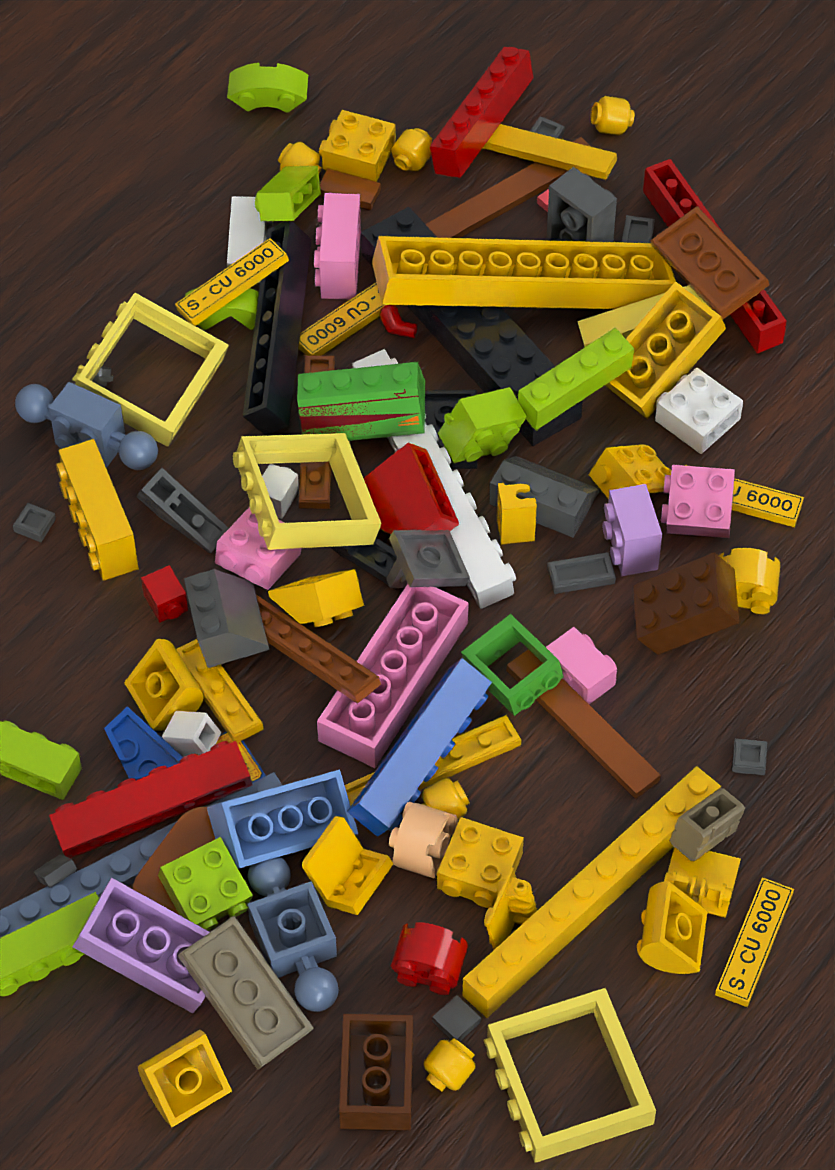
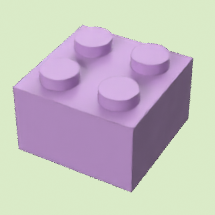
(632, 530)

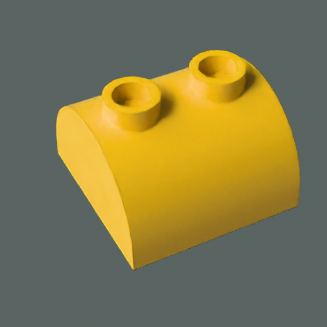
(163, 685)
(672, 930)
(184, 1078)

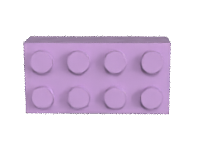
(142, 943)

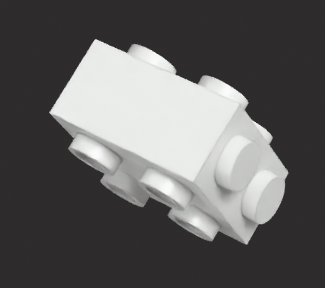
(698, 410)

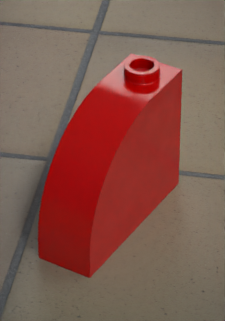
(410, 493)

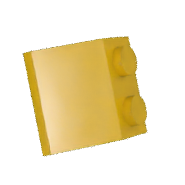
(320, 597)

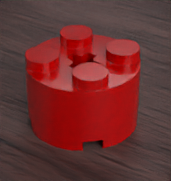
(429, 957)

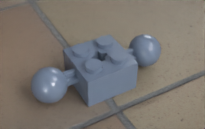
(83, 416)
(293, 932)

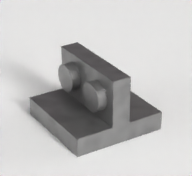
(426, 560)

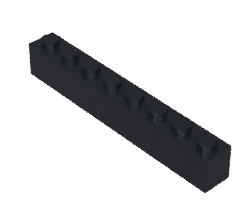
(277, 333)

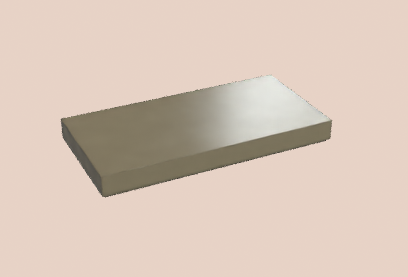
(245, 992)

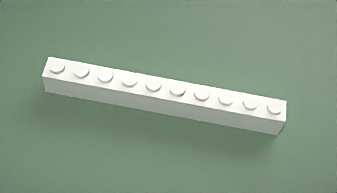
(488, 575)

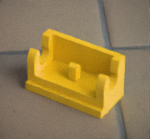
(515, 516)

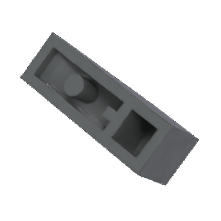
(182, 510)

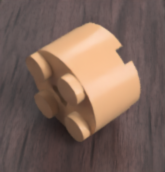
(422, 838)

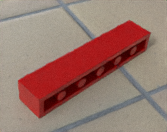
(481, 112)
(150, 799)

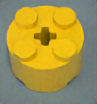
(755, 578)

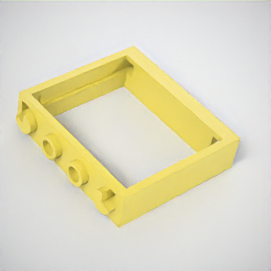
(175, 329)
(299, 449)
(588, 1133)

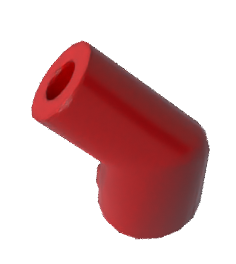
(393, 323)

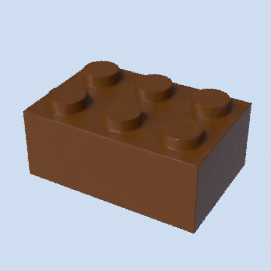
(686, 603)
(376, 1072)

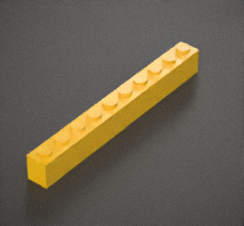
(583, 897)

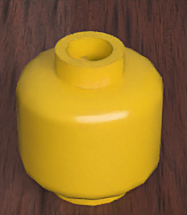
(612, 115)
(412, 149)
(299, 155)
(446, 797)
(449, 1065)

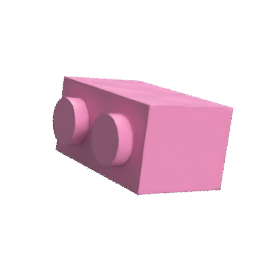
(584, 665)

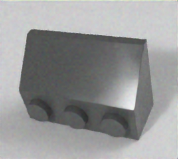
(559, 498)
(225, 617)

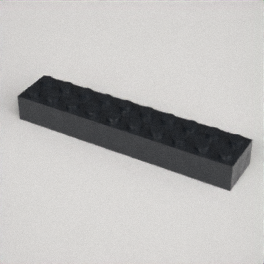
(477, 337)

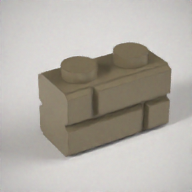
(707, 824)

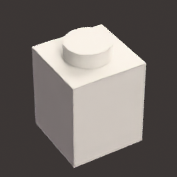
(282, 487)
(191, 733)

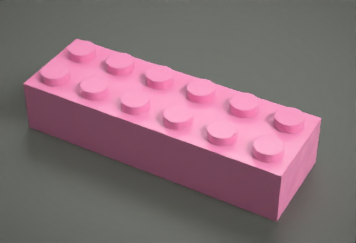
(406, 658)

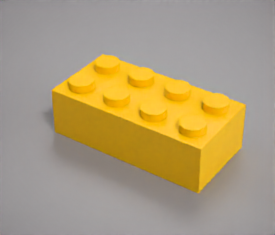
(666, 347)
(97, 510)

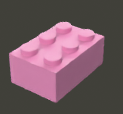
(339, 246)

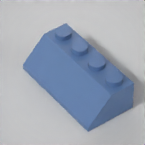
(280, 818)

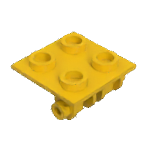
(705, 880)
(513, 905)

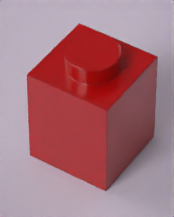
(164, 594)

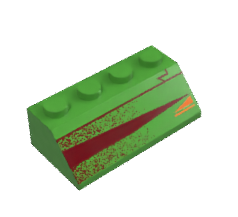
(363, 401)

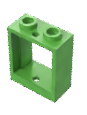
(498, 642)

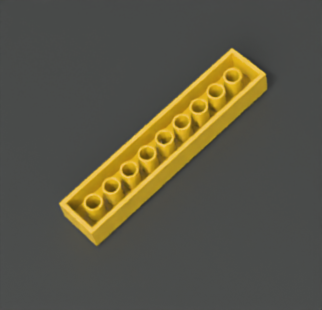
(517, 272)

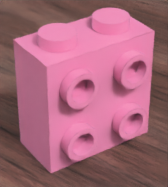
(698, 501)
(247, 555)

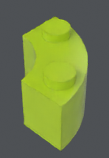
(267, 87)

